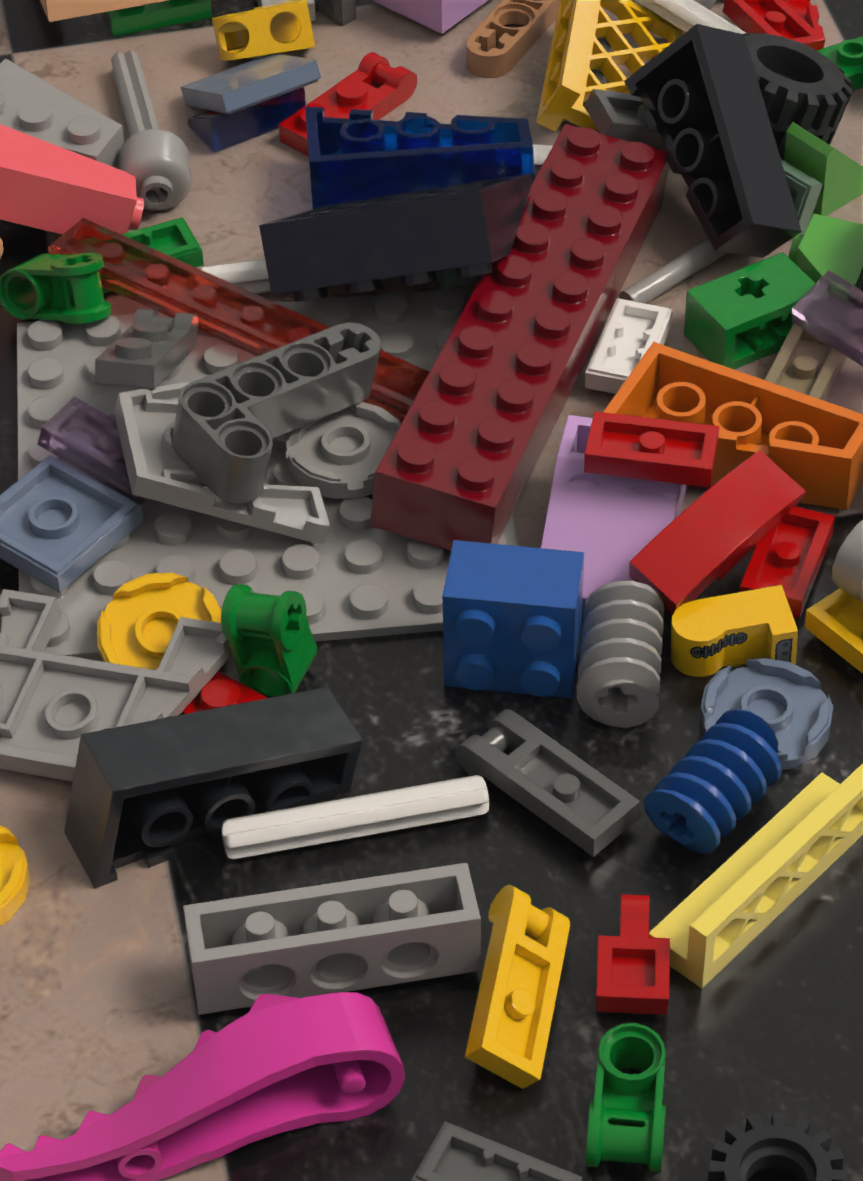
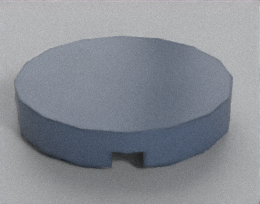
(780, 694)

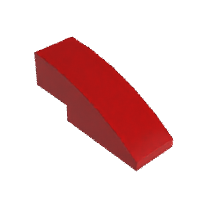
(716, 531)

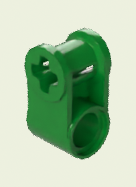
(56, 289)
(268, 639)
(626, 1108)

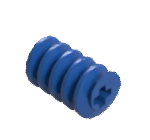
(716, 781)

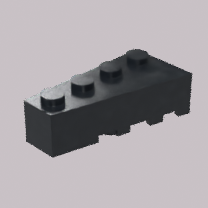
(720, 139)
(187, 773)

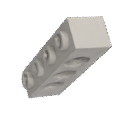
(334, 937)

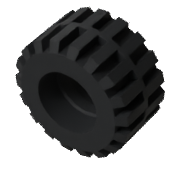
(798, 87)

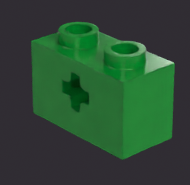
(745, 311)

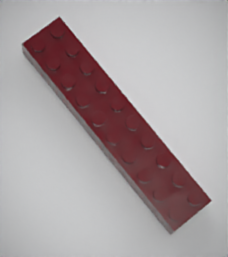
(520, 344)

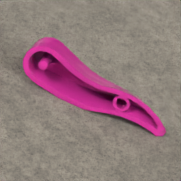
(257, 1077)

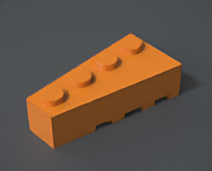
(800, 433)

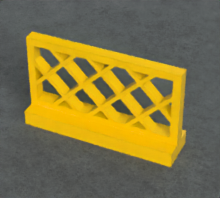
(578, 51)

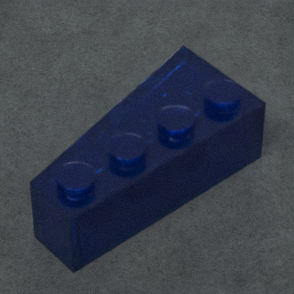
(383, 158)

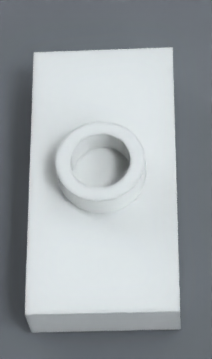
(624, 342)

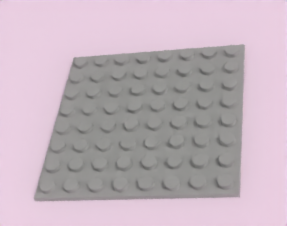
(351, 584)

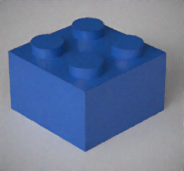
(512, 619)

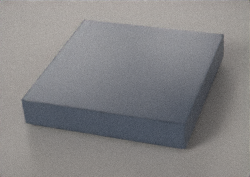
(251, 83)
(61, 522)

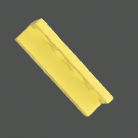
(763, 877)

